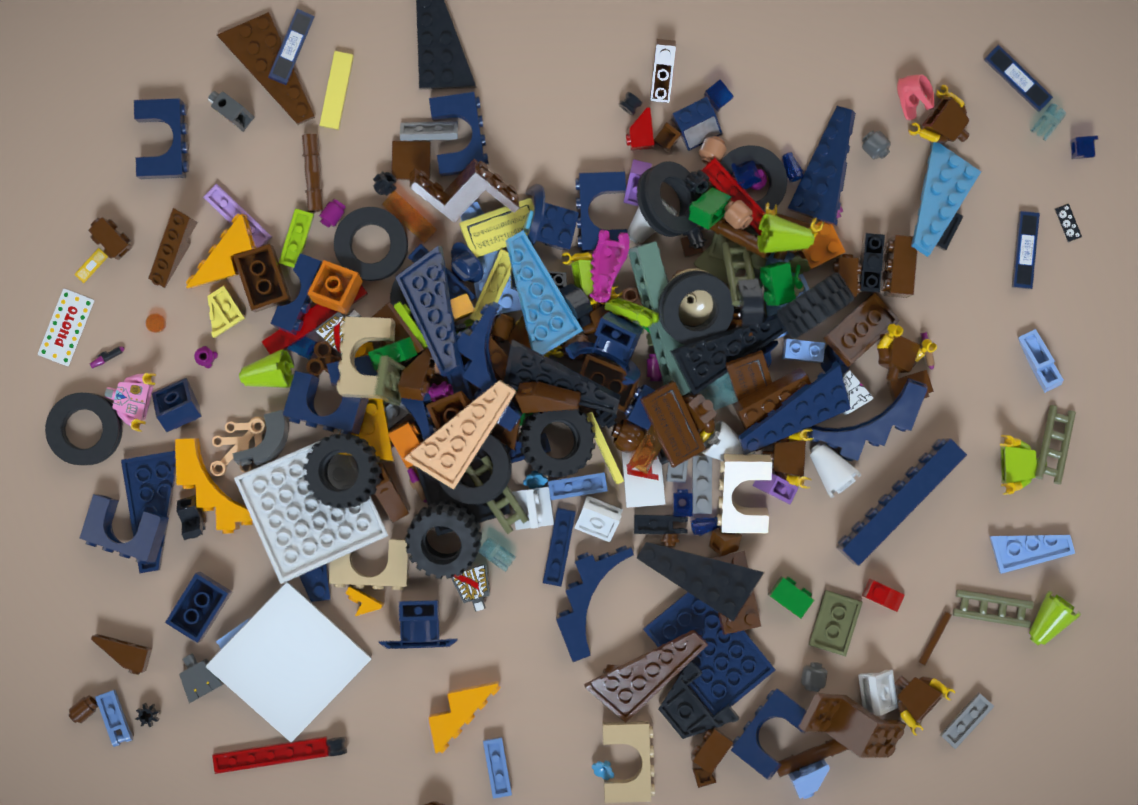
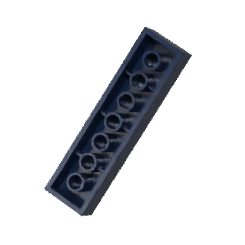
(901, 500)

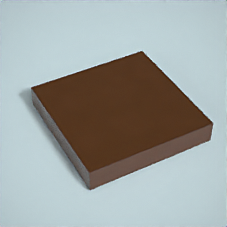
(410, 155)

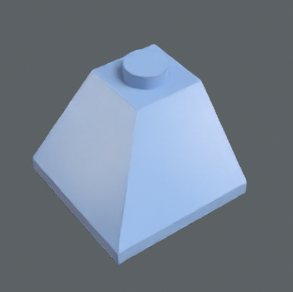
(809, 778)

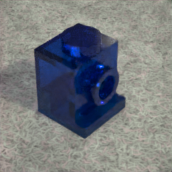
(687, 509)

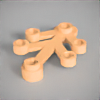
(241, 443)

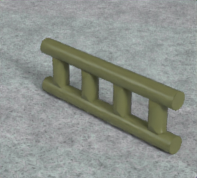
(731, 266)
(1046, 451)
(495, 507)
(1002, 601)

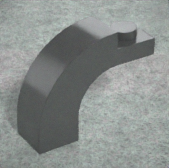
(271, 446)

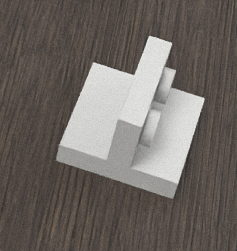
(537, 507)
(598, 519)
(878, 692)

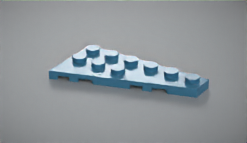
(942, 194)
(543, 306)

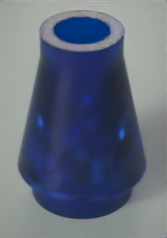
(792, 167)
(704, 525)

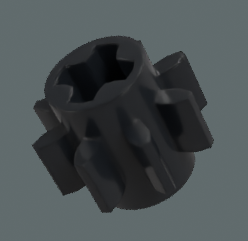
(697, 182)
(384, 183)
(605, 418)
(144, 720)

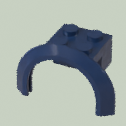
(550, 222)
(615, 341)
(419, 626)

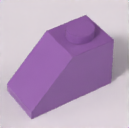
(637, 169)
(777, 488)

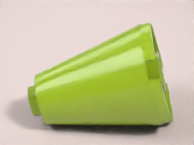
(782, 235)
(269, 371)
(1052, 618)

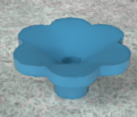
(535, 480)
(603, 770)

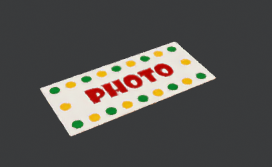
(65, 327)

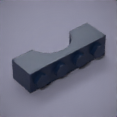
(290, 316)

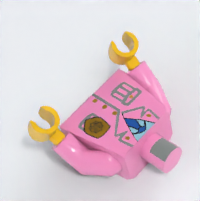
(132, 399)

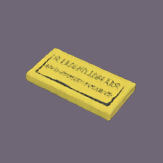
(491, 230)

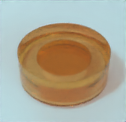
(155, 323)

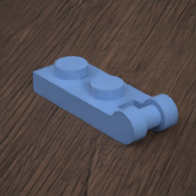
(113, 717)

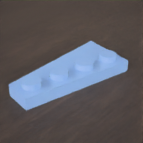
(1027, 550)

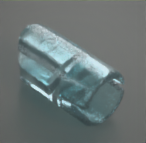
(1051, 119)
(497, 554)

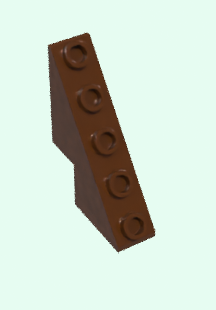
(172, 247)

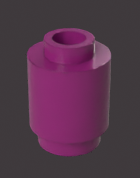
(332, 213)
(653, 370)

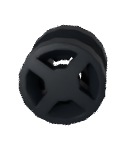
(630, 103)
(336, 746)

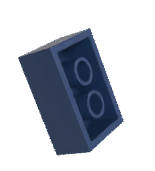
(198, 607)

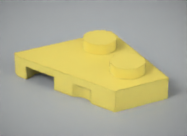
(223, 311)

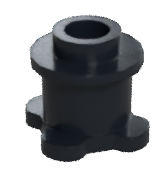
(696, 238)

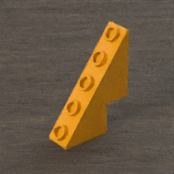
(221, 262)
(462, 706)

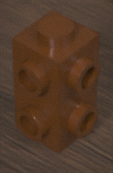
(105, 233)
(849, 269)

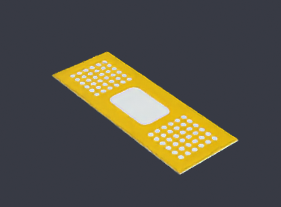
(91, 265)

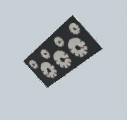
(1068, 222)

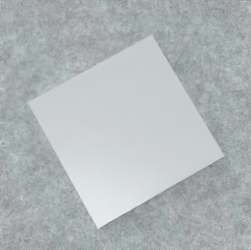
(296, 526)
(288, 661)

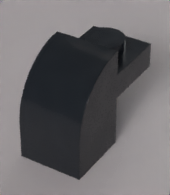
(751, 302)
(578, 303)
(191, 518)

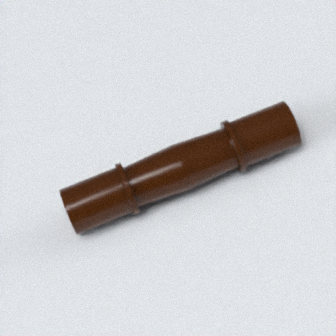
(312, 172)
(738, 236)
(810, 757)

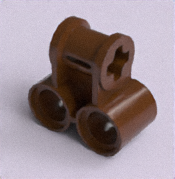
(322, 359)

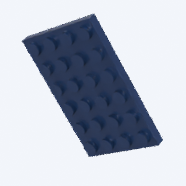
(729, 661)

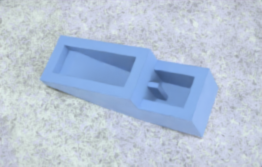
(1040, 361)

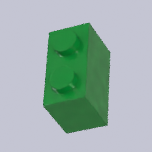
(709, 208)
(777, 283)
(398, 351)
(791, 597)

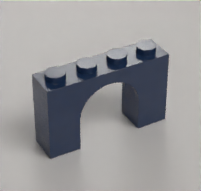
(463, 107)
(173, 162)
(591, 186)
(301, 407)
(99, 531)
(748, 745)

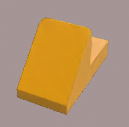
(368, 602)

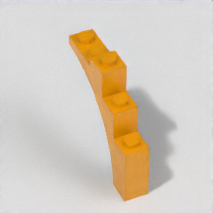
(192, 472)

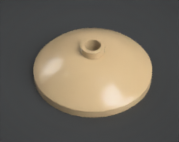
(698, 311)

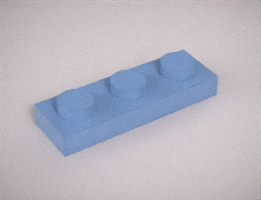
(577, 486)
(497, 767)

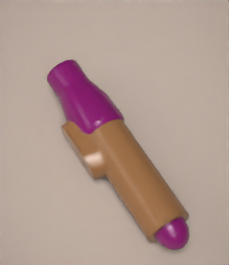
(929, 356)
(416, 484)

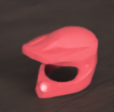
(911, 90)

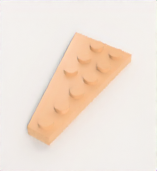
(456, 443)

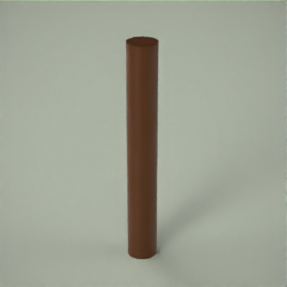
(935, 638)

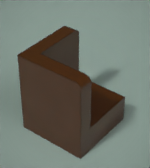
(667, 137)
(724, 542)

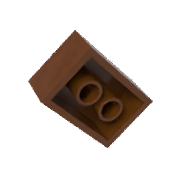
(899, 267)
(262, 278)
(609, 377)

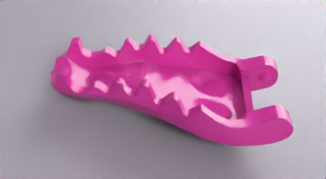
(606, 263)

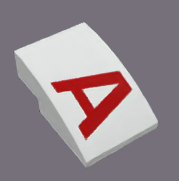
(643, 488)

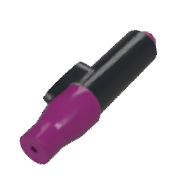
(106, 356)

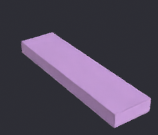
(229, 208)

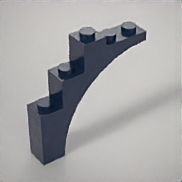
(479, 371)
(415, 407)
(900, 413)
(579, 594)

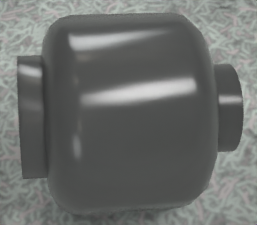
(876, 145)
(814, 677)

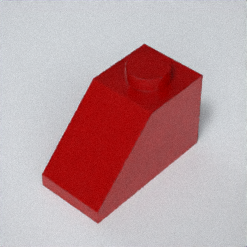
(641, 132)
(883, 595)

